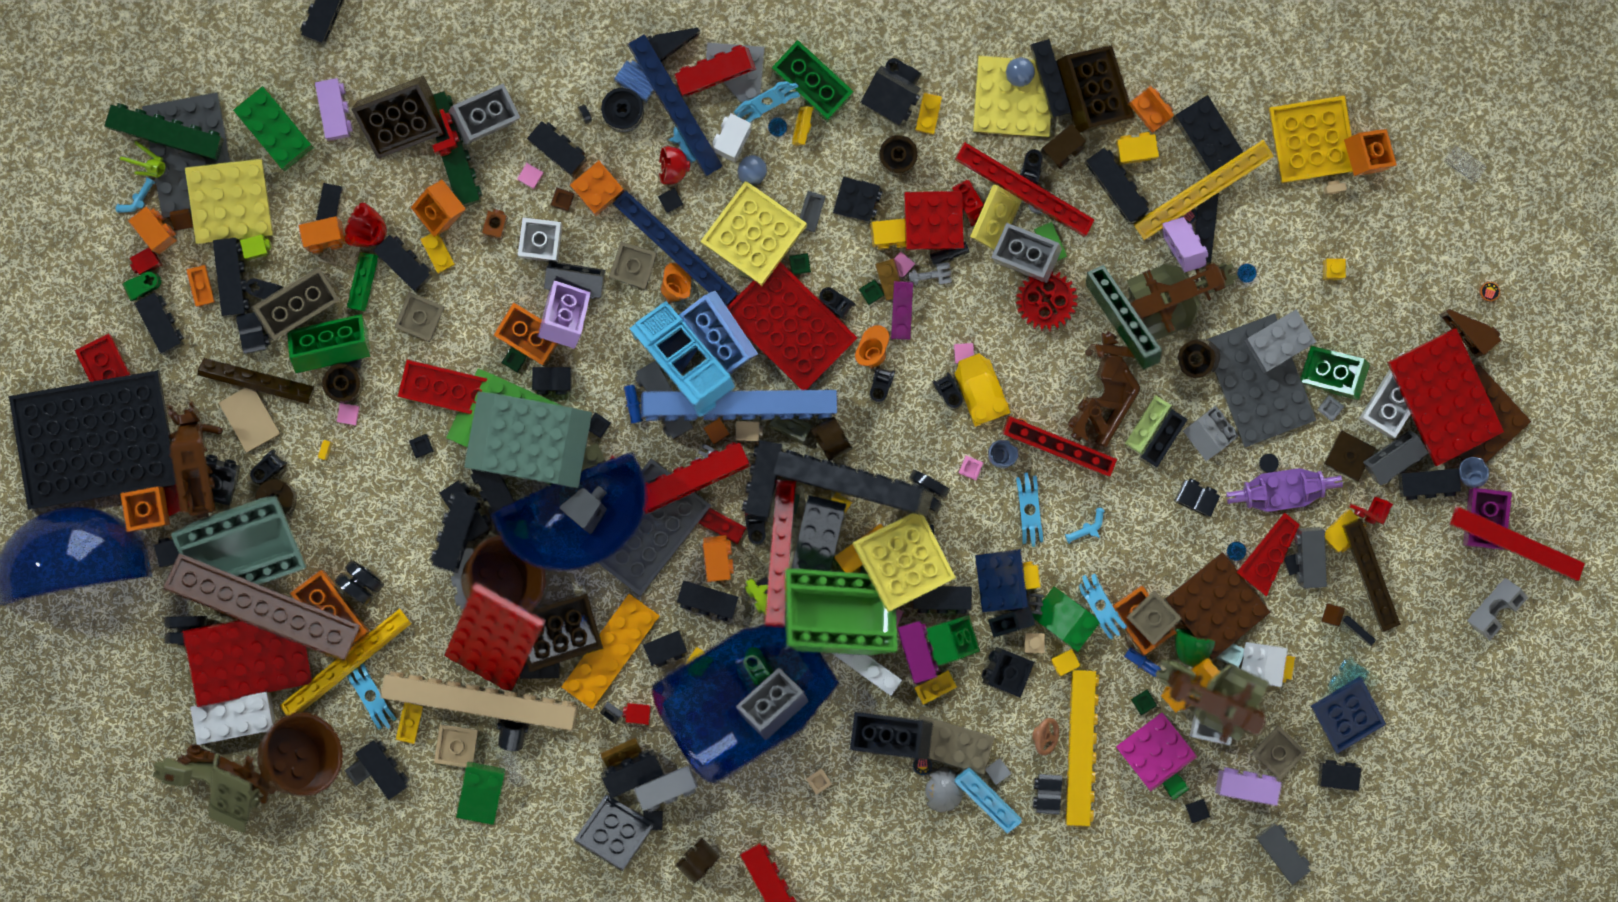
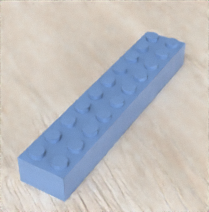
(743, 403)

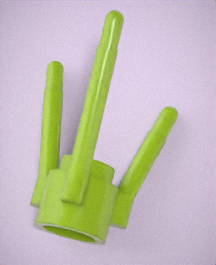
(154, 167)

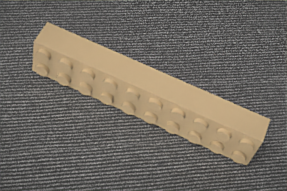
(480, 702)

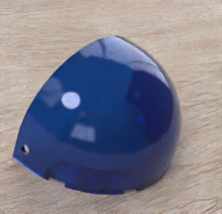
(551, 540)
(68, 552)

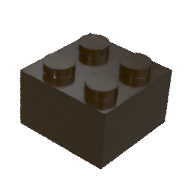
(1063, 146)

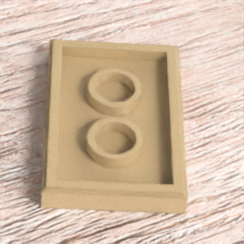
(249, 418)

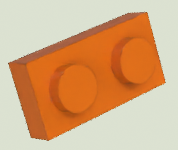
(200, 286)

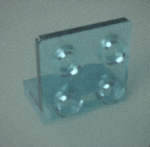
(1349, 672)

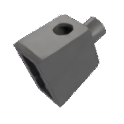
(585, 508)

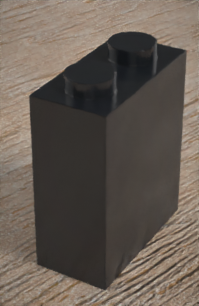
(891, 95)

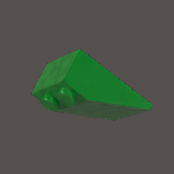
(1335, 372)
(1066, 619)
(953, 640)
(480, 793)

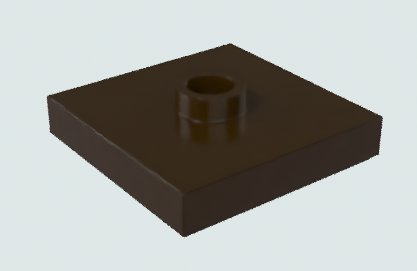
(1348, 455)

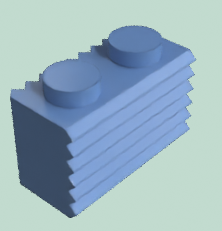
(633, 78)

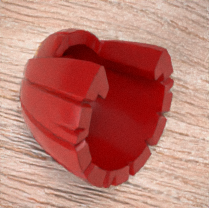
(365, 227)

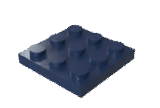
(1001, 581)
(1348, 715)

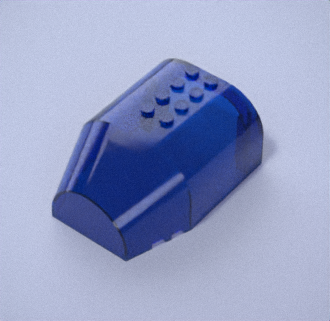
(703, 694)

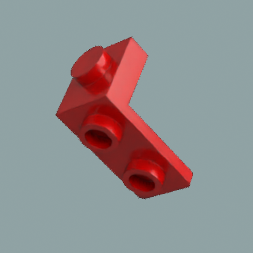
(445, 147)
(970, 201)
(1377, 511)

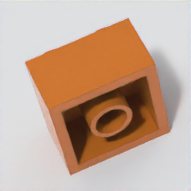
(1370, 152)
(597, 188)
(438, 208)
(152, 229)
(322, 235)
(145, 509)
(717, 558)

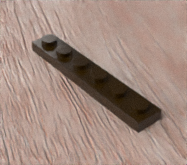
(256, 380)
(1371, 575)

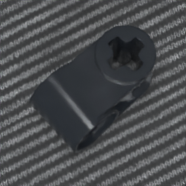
(905, 71)
(1032, 169)
(266, 288)
(837, 302)
(881, 383)
(948, 390)
(268, 467)
(753, 526)

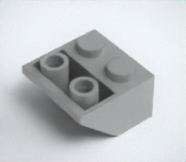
(1211, 433)

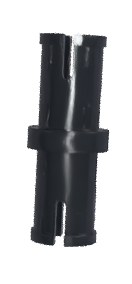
(948, 254)

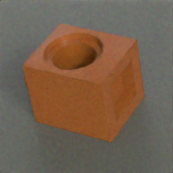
(495, 232)

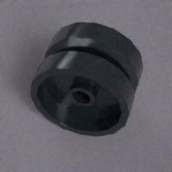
(619, 99)
(933, 486)
(361, 580)
(182, 623)

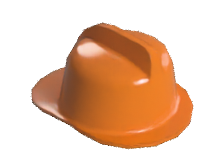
(675, 283)
(872, 347)

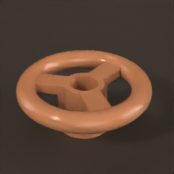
(1042, 735)

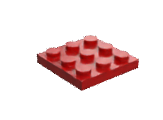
(933, 220)

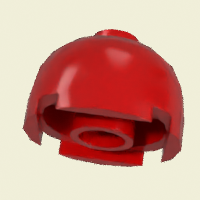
(673, 165)

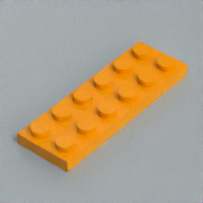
(619, 641)

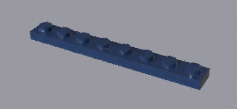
(674, 105)
(673, 247)

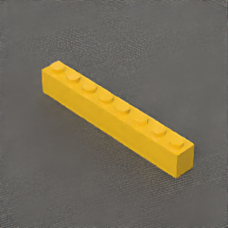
(1081, 748)

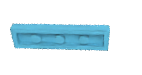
(988, 800)

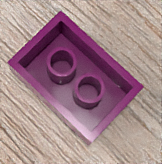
(1492, 506)
(917, 651)

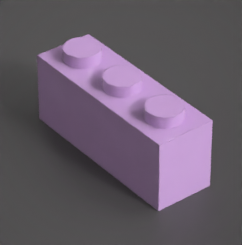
(333, 109)
(1184, 244)

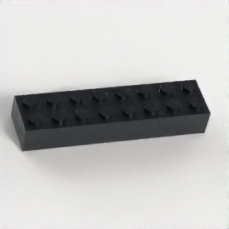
(852, 483)

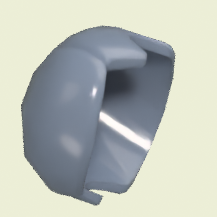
(1020, 71)
(752, 170)
(996, 455)
(1474, 472)

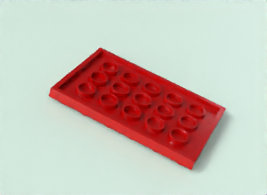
(791, 326)
(1445, 397)
(493, 638)
(242, 661)

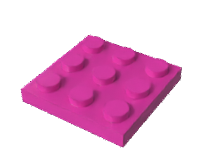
(1156, 752)

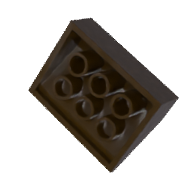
(1094, 88)
(399, 117)
(566, 632)

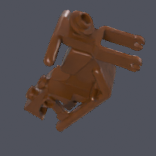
(1118, 394)
(190, 462)

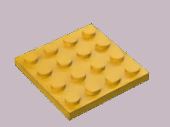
(1311, 138)

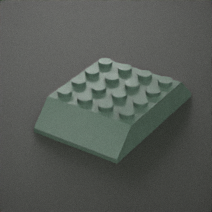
(528, 439)
(244, 541)

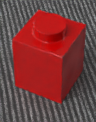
(145, 261)
(637, 713)

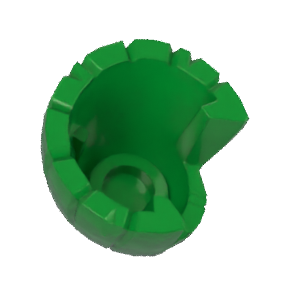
(1190, 649)

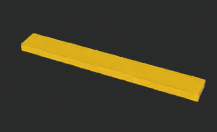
(1204, 189)
(339, 669)

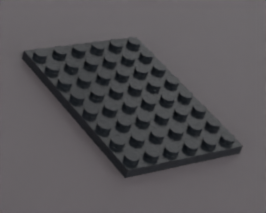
(93, 439)

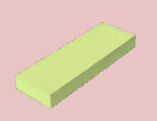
(1148, 424)

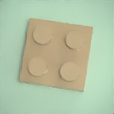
(455, 745)

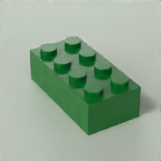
(815, 81)
(273, 128)
(328, 343)

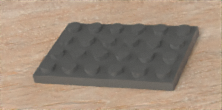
(198, 111)
(1259, 401)
(655, 537)

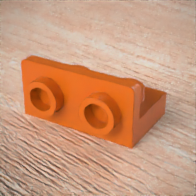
(1152, 109)

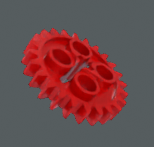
(1032, 309)

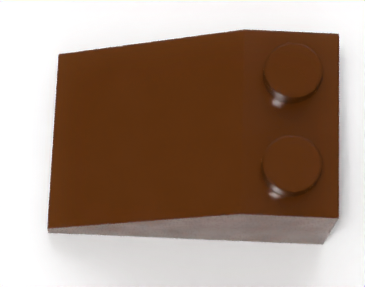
(1475, 335)

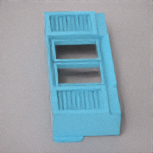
(703, 383)

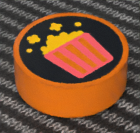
(1489, 291)

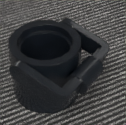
(511, 734)

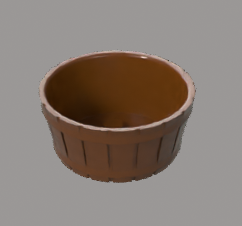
(504, 574)
(300, 755)

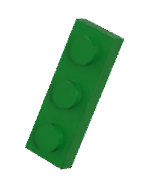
(362, 281)

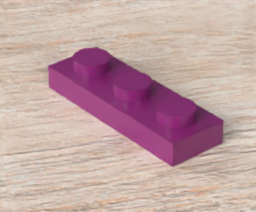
(902, 310)

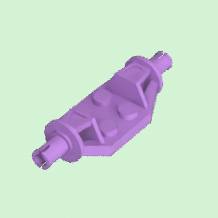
(1284, 489)

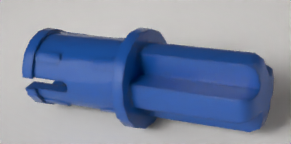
(633, 404)
(1142, 661)

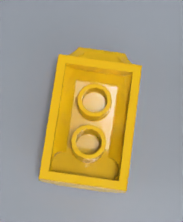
(981, 389)

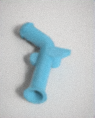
(677, 139)
(138, 198)
(1087, 528)

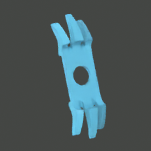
(758, 108)
(1029, 521)
(1105, 615)
(378, 703)

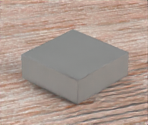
(1330, 408)
(997, 771)

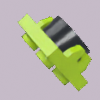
(759, 591)

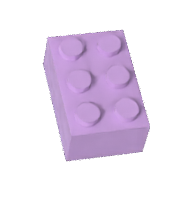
(564, 314)
(1248, 786)

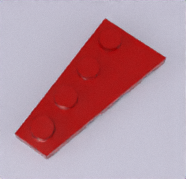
(1266, 558)

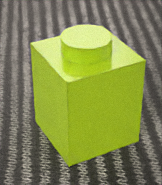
(255, 247)

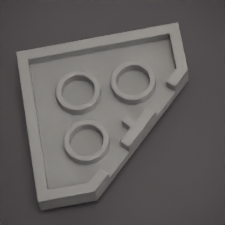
(745, 86)

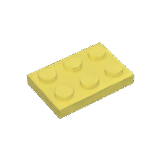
(996, 212)

